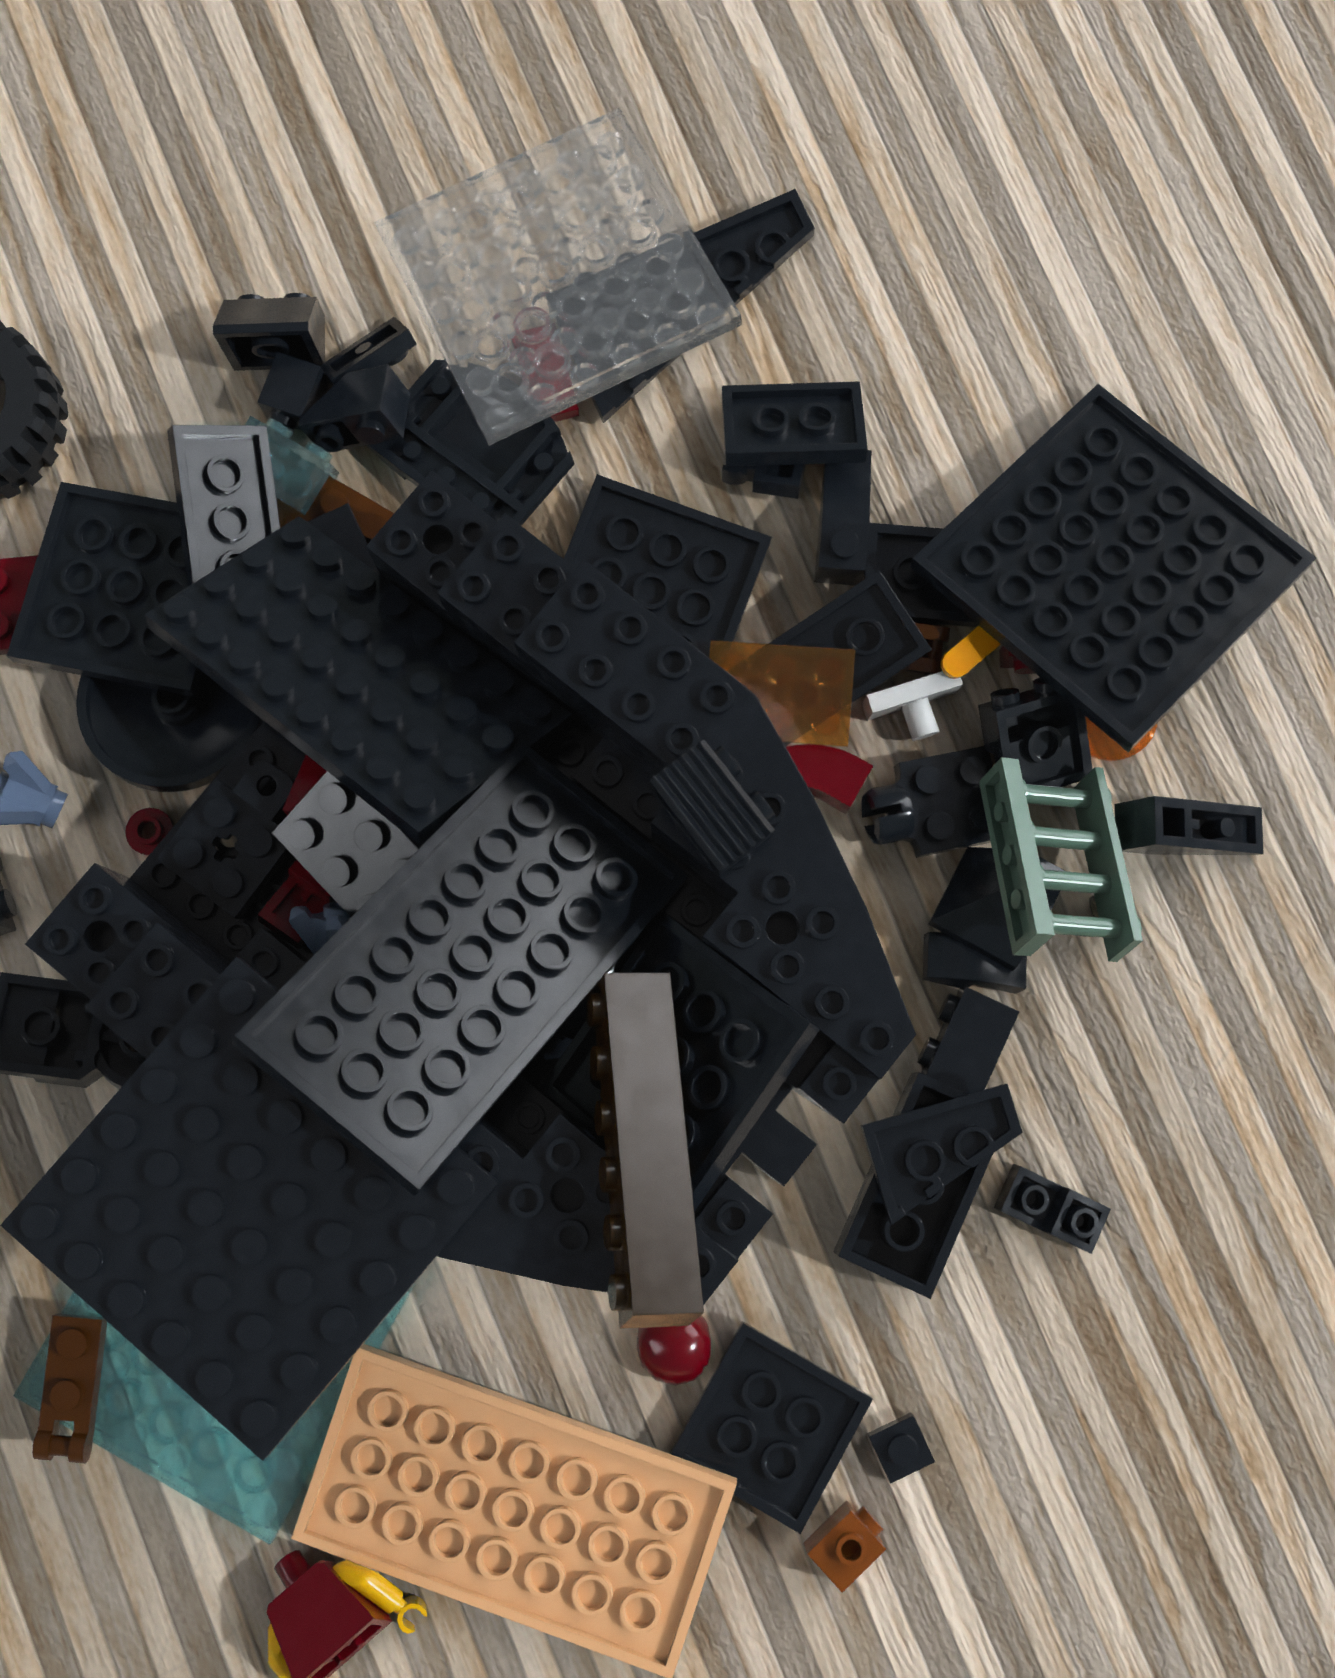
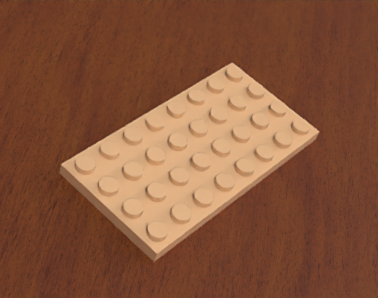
(515, 1510)

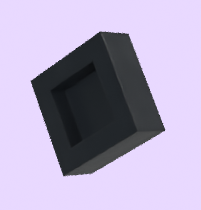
(901, 1447)

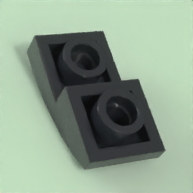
(960, 966)
(1052, 1208)

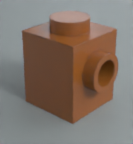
(846, 1544)

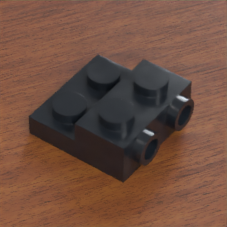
(1040, 732)

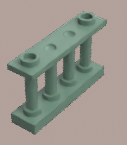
(1025, 881)

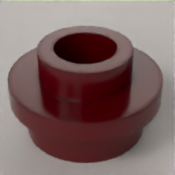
(138, 821)

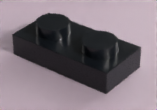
(380, 347)

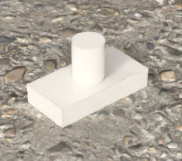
(913, 700)

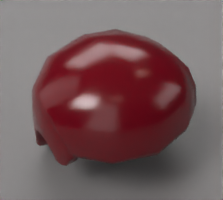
(675, 1352)

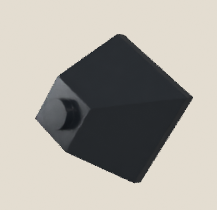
(974, 909)

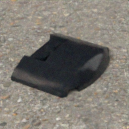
(445, 438)

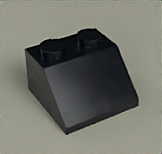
(259, 327)

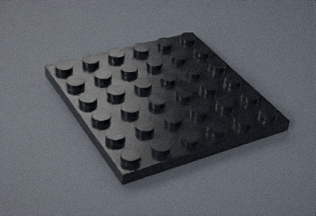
(1112, 565)
(236, 1223)

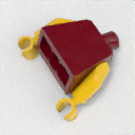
(329, 1614)

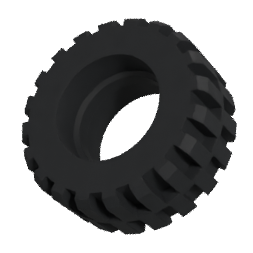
(29, 414)

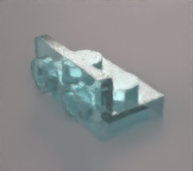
(296, 469)

